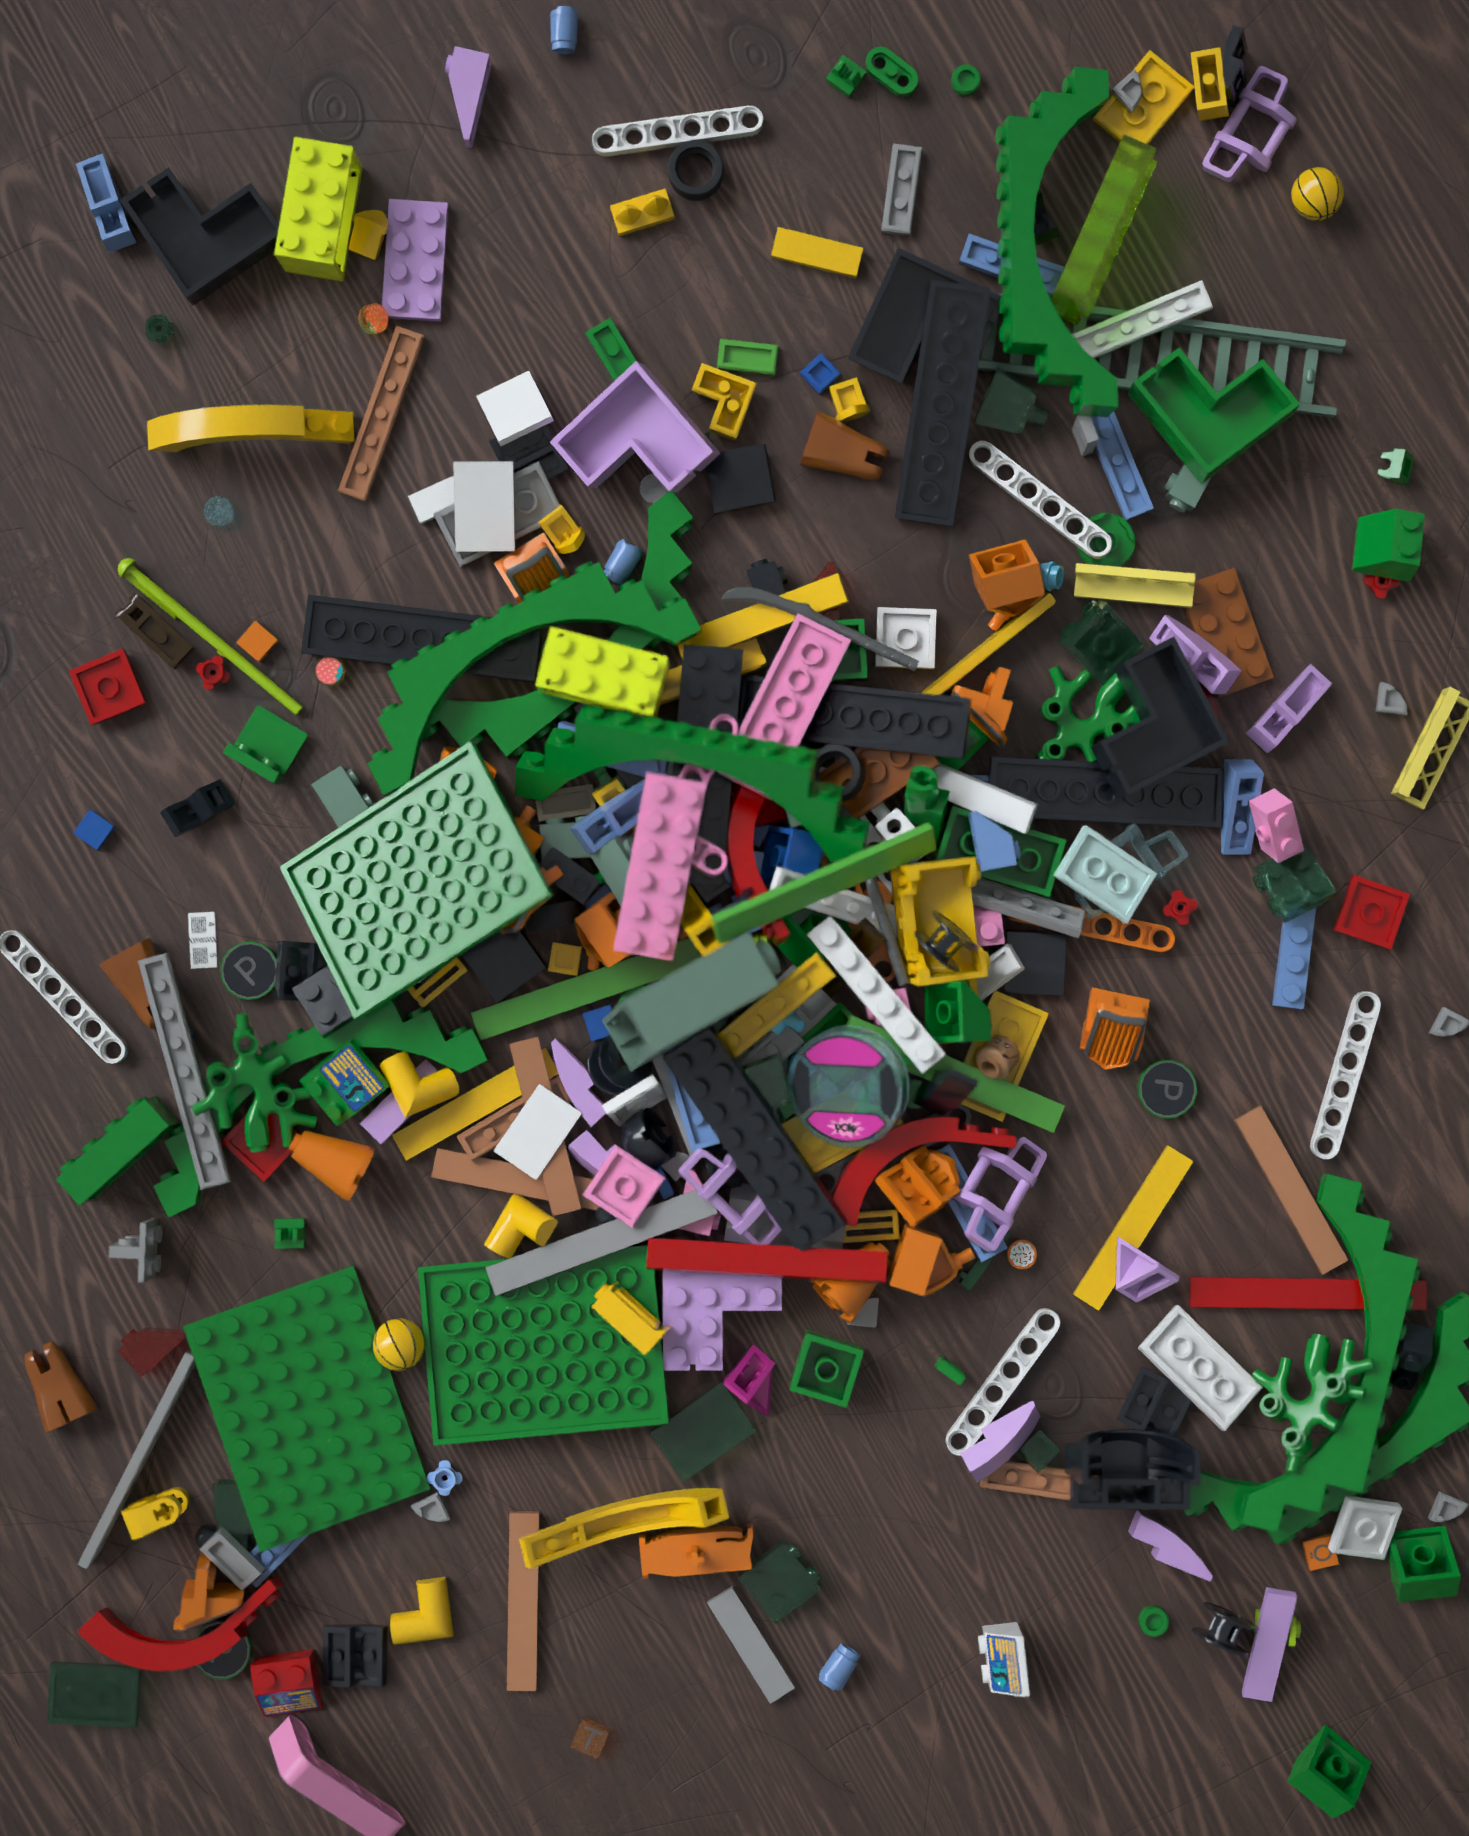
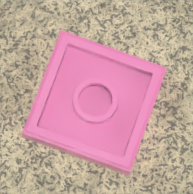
(624, 1186)

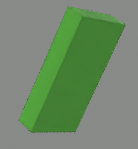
(747, 357)

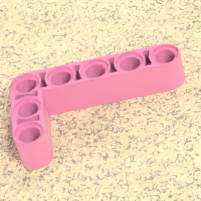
(703, 847)
(327, 1785)

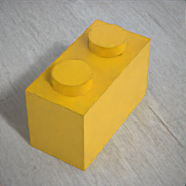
(1209, 84)

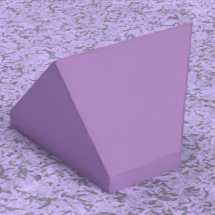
(1139, 1274)

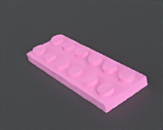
(794, 685)
(659, 866)

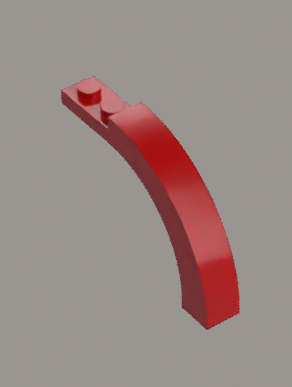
(741, 857)
(873, 1157)
(140, 1651)

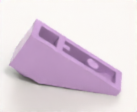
(468, 80)

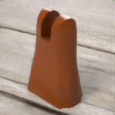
(841, 449)
(126, 976)
(57, 1388)

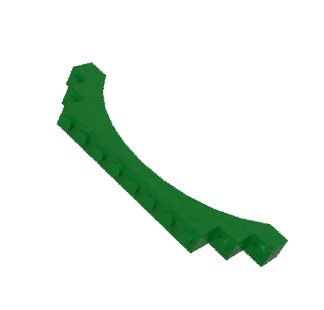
(1029, 316)
(576, 599)
(521, 719)
(773, 768)
(378, 1029)
(1385, 1287)
(1430, 1416)

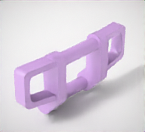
(1246, 151)
(708, 1192)
(983, 1206)

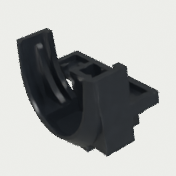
(1125, 1470)

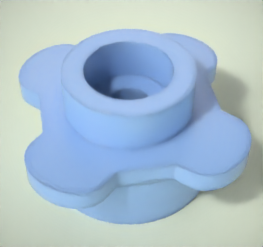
(442, 1486)

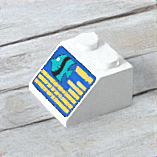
(1005, 1659)

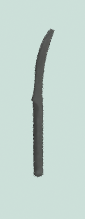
(763, 597)
(884, 923)

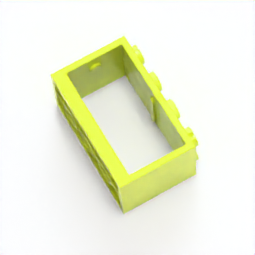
(318, 209)
(602, 673)

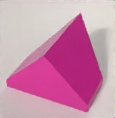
(752, 1379)

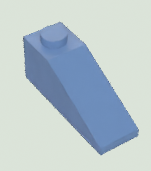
(1241, 783)

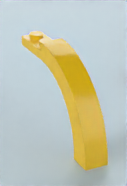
(248, 422)
(695, 916)
(655, 1511)

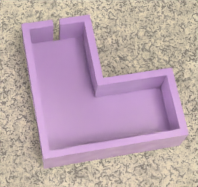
(633, 418)
(695, 1311)

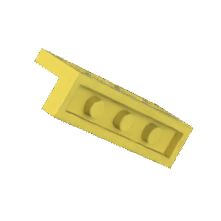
(1134, 585)
(1426, 743)

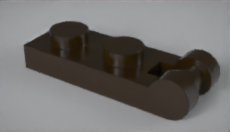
(155, 631)

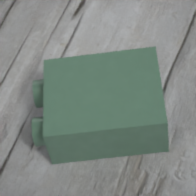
(692, 1000)

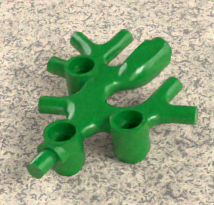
(1079, 732)
(257, 1075)
(1313, 1409)

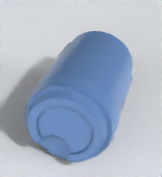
(564, 30)
(622, 562)
(839, 1667)

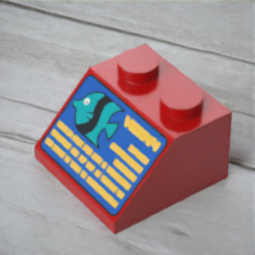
(286, 1682)

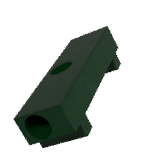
(977, 1268)

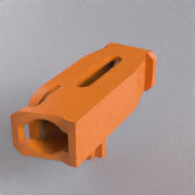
(696, 1551)

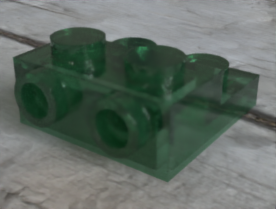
(1099, 641)
(1293, 885)
(781, 1580)

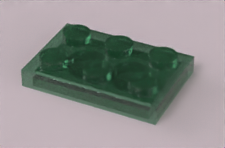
(703, 1431)
(93, 1694)

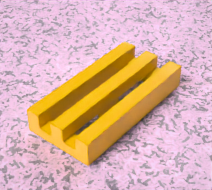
(417, 993)
(873, 1225)

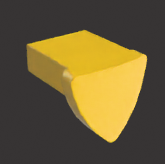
(368, 233)
(848, 400)
(562, 531)

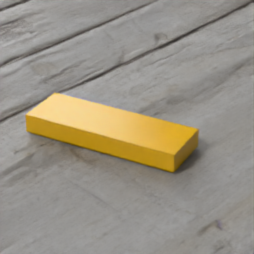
(816, 252)

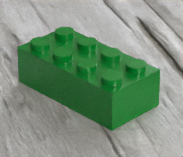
(1034, 869)
(117, 1150)

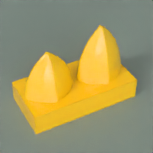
(642, 212)

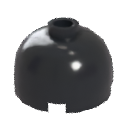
(645, 1139)

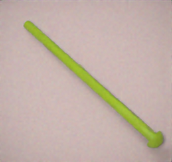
(127, 570)

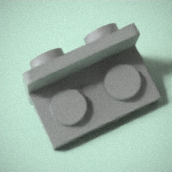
(142, 1248)

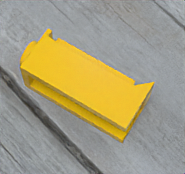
(629, 1317)

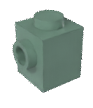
(1184, 490)

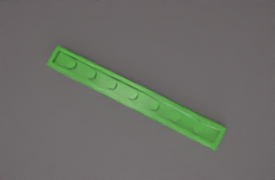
(823, 883)
(580, 991)
(990, 1091)

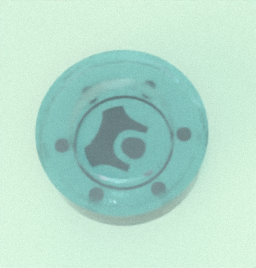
(218, 511)

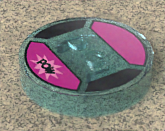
(848, 1086)

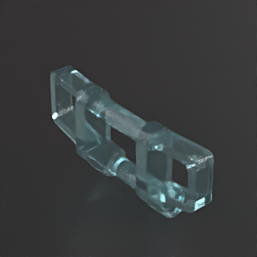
(1135, 836)

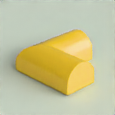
(732, 396)
(413, 1092)
(519, 1219)
(429, 1622)

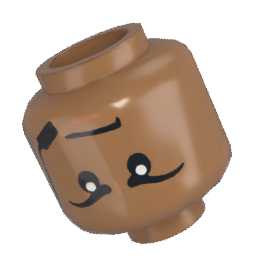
(997, 1057)

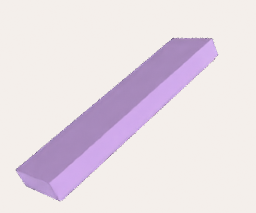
(1269, 1644)

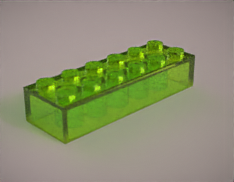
(1104, 230)

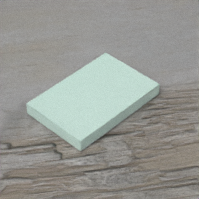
(1105, 874)

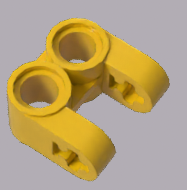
(153, 1512)

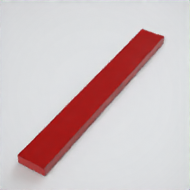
(766, 1260)
(1286, 1293)

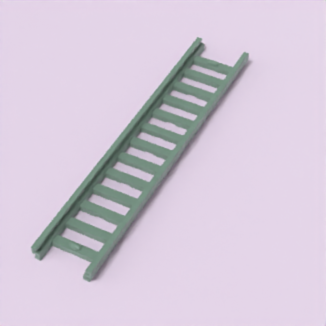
(1197, 330)

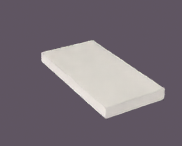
(1200, 1367)

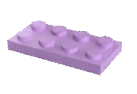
(415, 260)

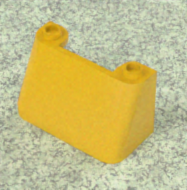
(942, 887)

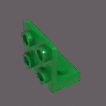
(267, 745)

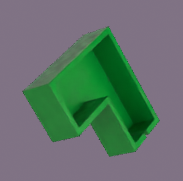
(1210, 426)

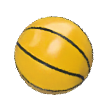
(1317, 194)
(398, 1344)

